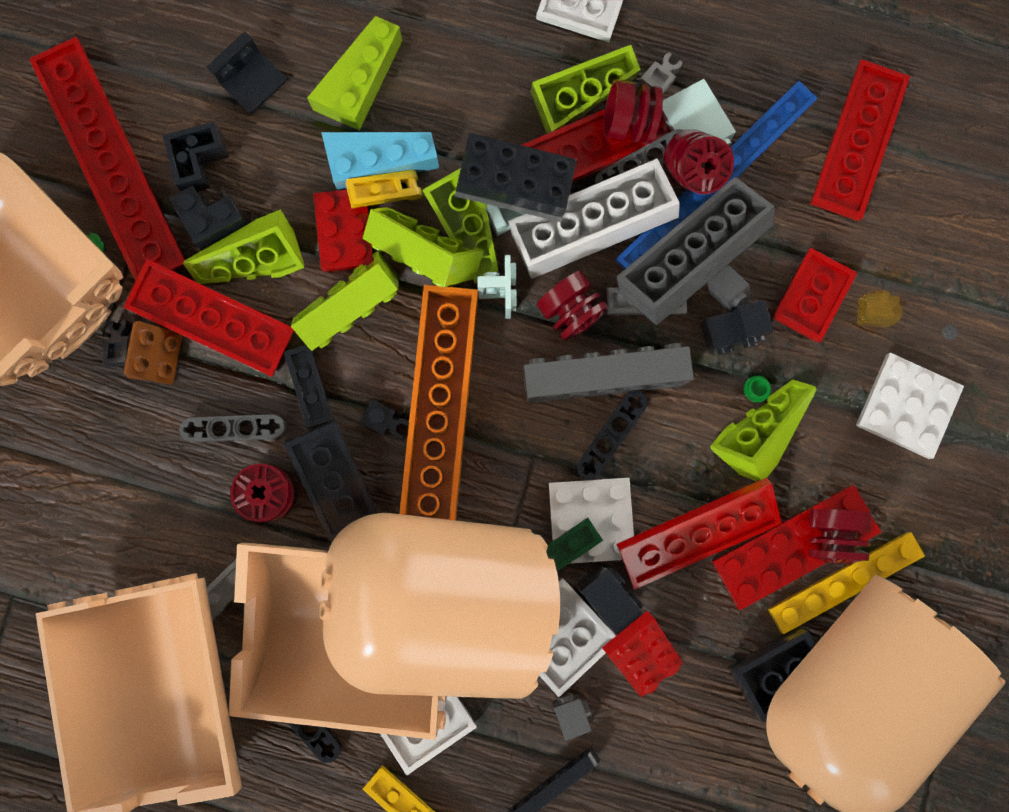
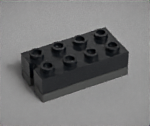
(515, 177)

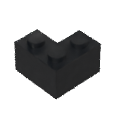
(192, 149)
(204, 222)
(743, 326)

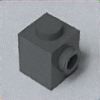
(729, 289)
(572, 715)

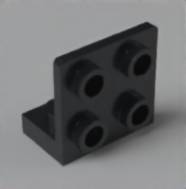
(246, 73)

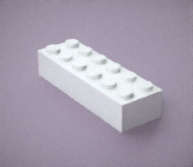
(597, 219)

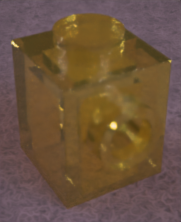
(879, 309)

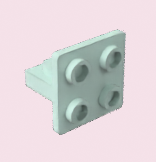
(494, 286)

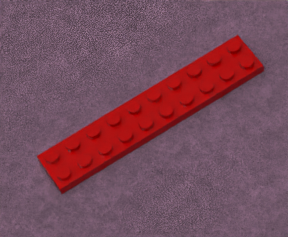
(106, 157)

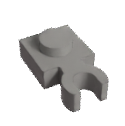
(661, 75)

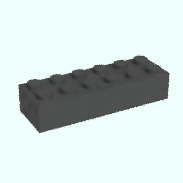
(696, 250)
(607, 374)

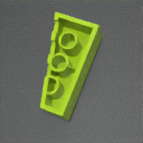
(358, 75)
(579, 89)
(421, 247)
(347, 302)

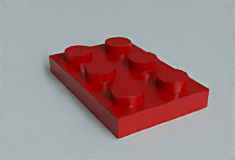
(341, 232)
(814, 295)

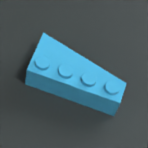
(377, 153)

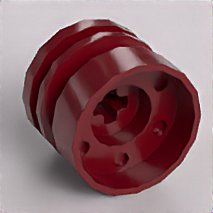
(638, 113)
(684, 160)
(572, 306)
(279, 493)
(839, 535)

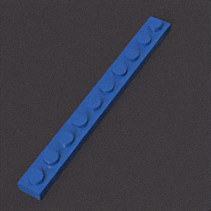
(745, 152)

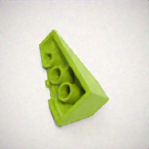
(463, 220)
(254, 250)
(761, 438)

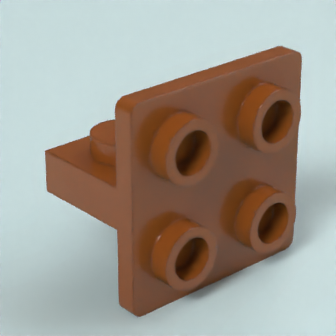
(152, 353)

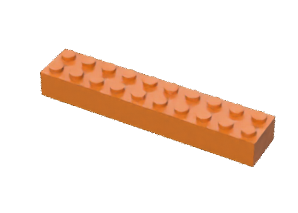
(439, 402)

